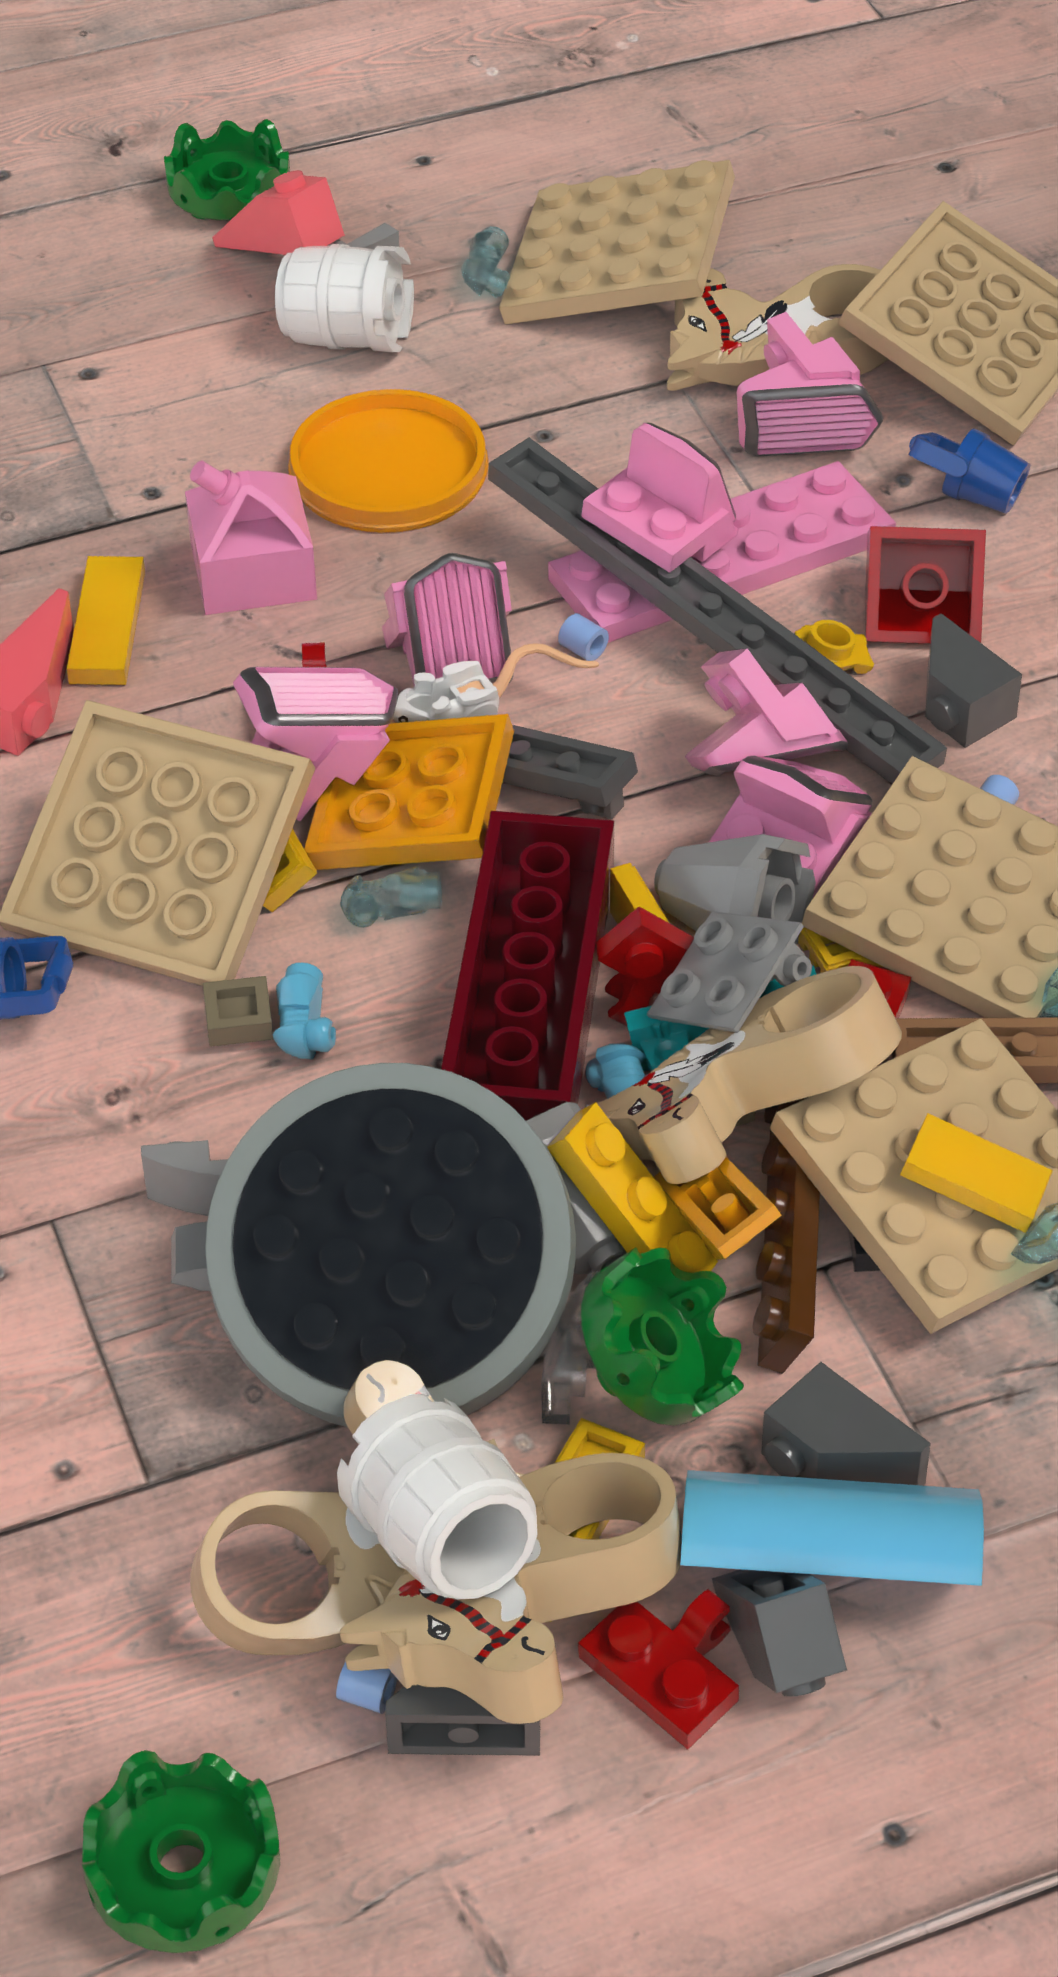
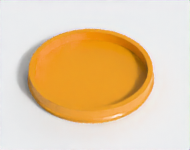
(388, 460)

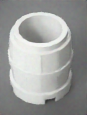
(345, 297)
(439, 1497)

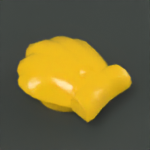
(838, 645)

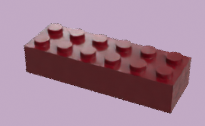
(532, 959)

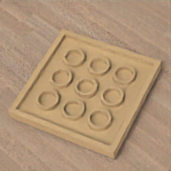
(619, 242)
(966, 321)
(157, 844)
(949, 893)
(857, 1141)

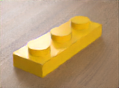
(625, 1191)

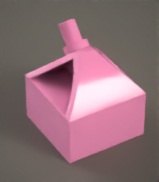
(249, 539)

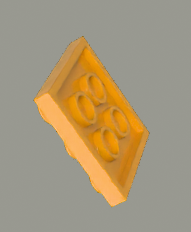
(419, 797)

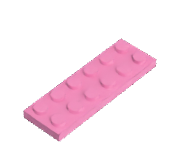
(779, 536)

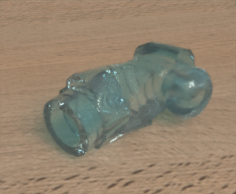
(481, 268)
(391, 897)

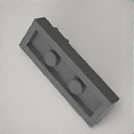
(570, 769)

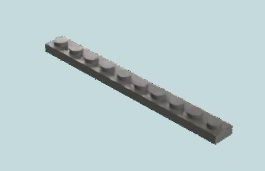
(717, 614)

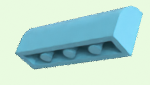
(833, 1527)

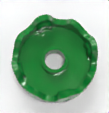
(223, 172)
(653, 1305)
(172, 1806)

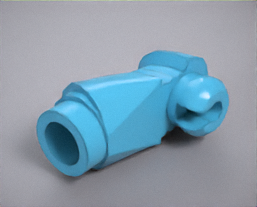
(299, 1009)
(615, 1068)

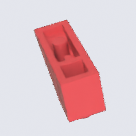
(285, 217)
(33, 672)

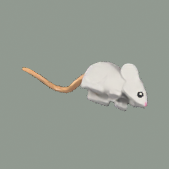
(465, 688)

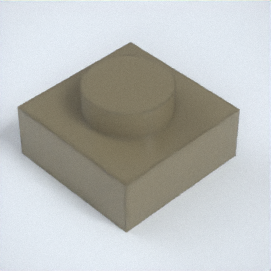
(237, 1011)

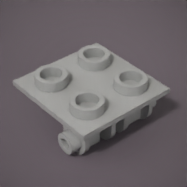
(729, 970)

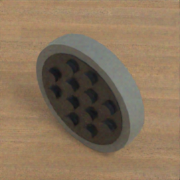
(391, 1226)

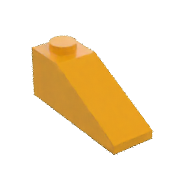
(722, 1208)

